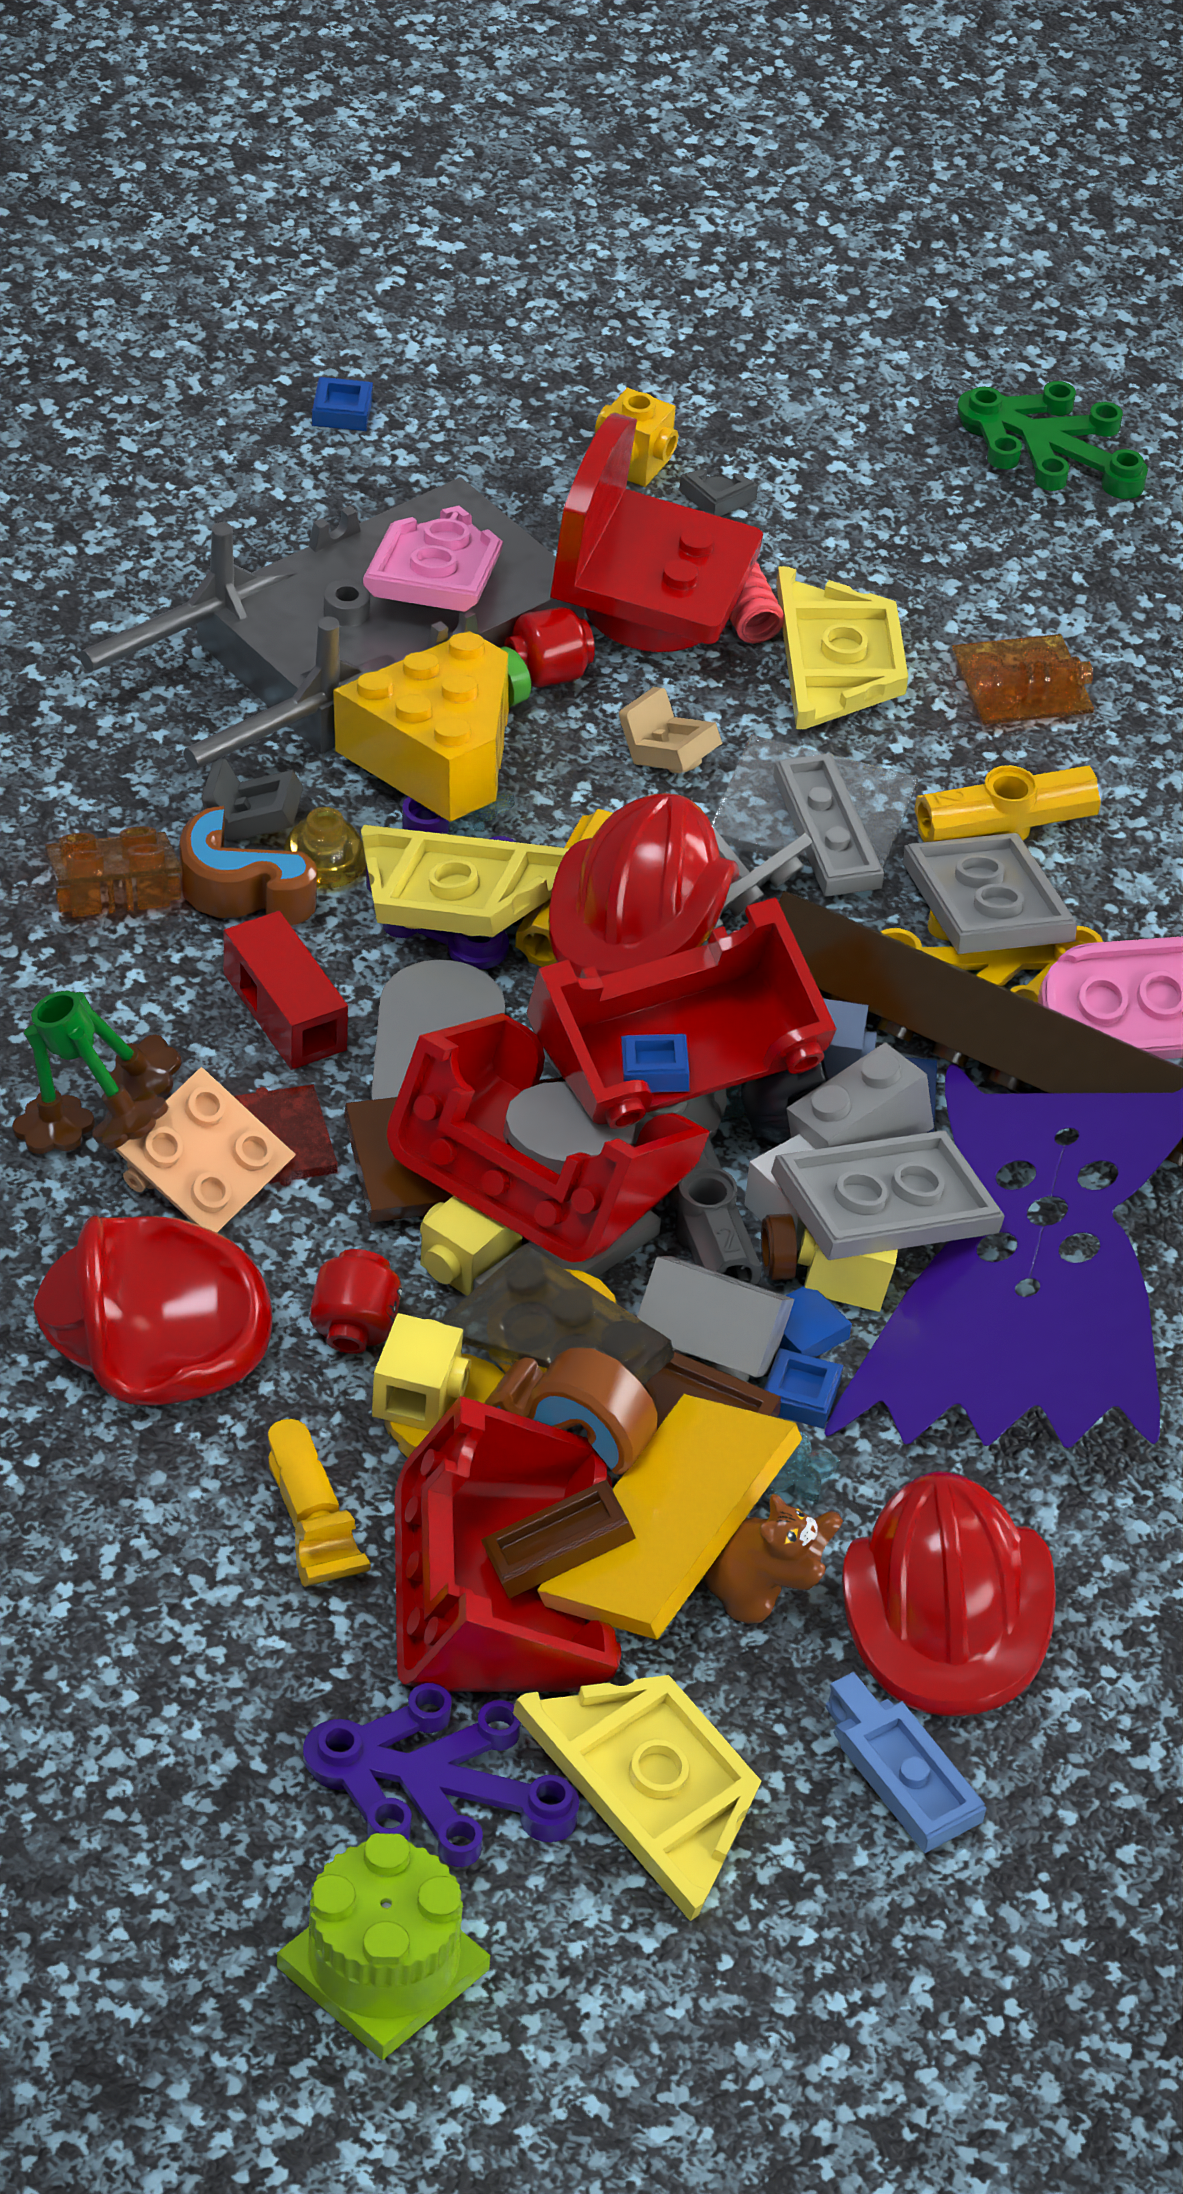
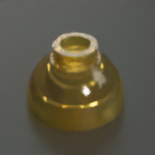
(331, 845)

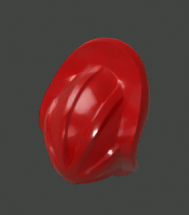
(639, 887)
(156, 1309)
(949, 1598)

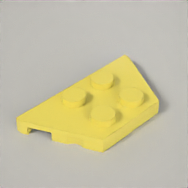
(839, 649)
(455, 880)
(651, 1775)

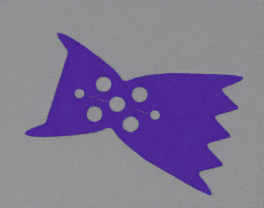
(1087, 1329)

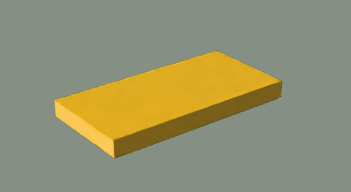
(684, 1507)

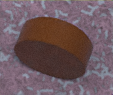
(779, 1246)

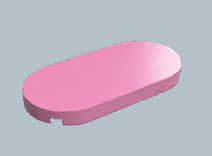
(1123, 990)

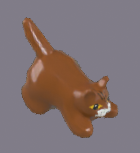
(768, 1556)

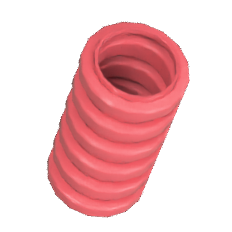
(757, 611)

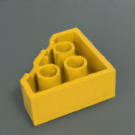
(431, 724)

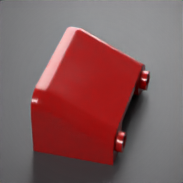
(737, 999)
(452, 1134)
(452, 1613)

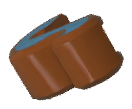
(242, 880)
(588, 1391)

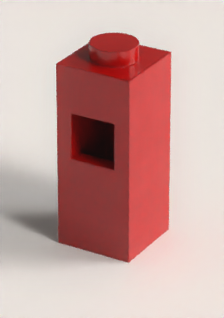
(285, 990)

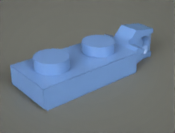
(903, 1765)

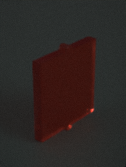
(299, 1123)

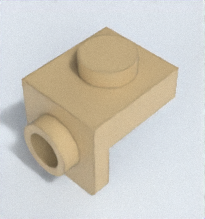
(662, 739)

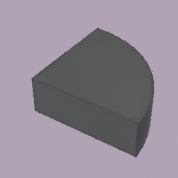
(716, 493)

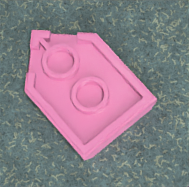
(434, 561)

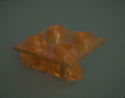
(1024, 679)
(137, 853)

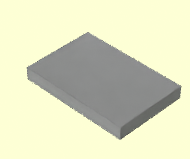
(989, 893)
(886, 1194)

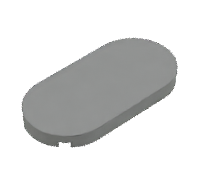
(422, 1001)

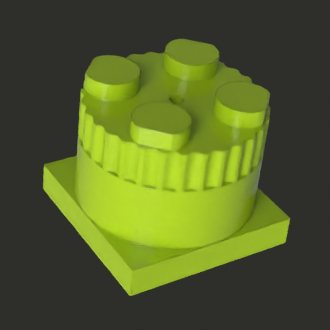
(384, 1942)

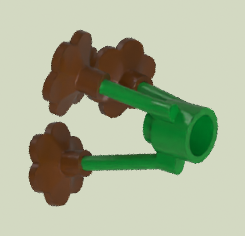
(132, 1091)

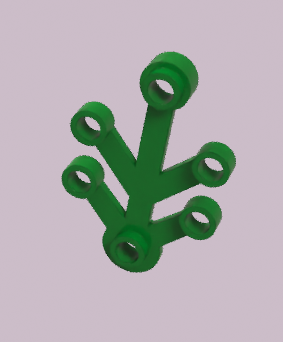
(989, 413)

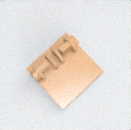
(205, 1153)

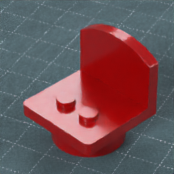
(642, 564)

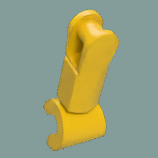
(322, 1533)

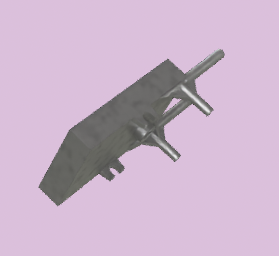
(314, 625)

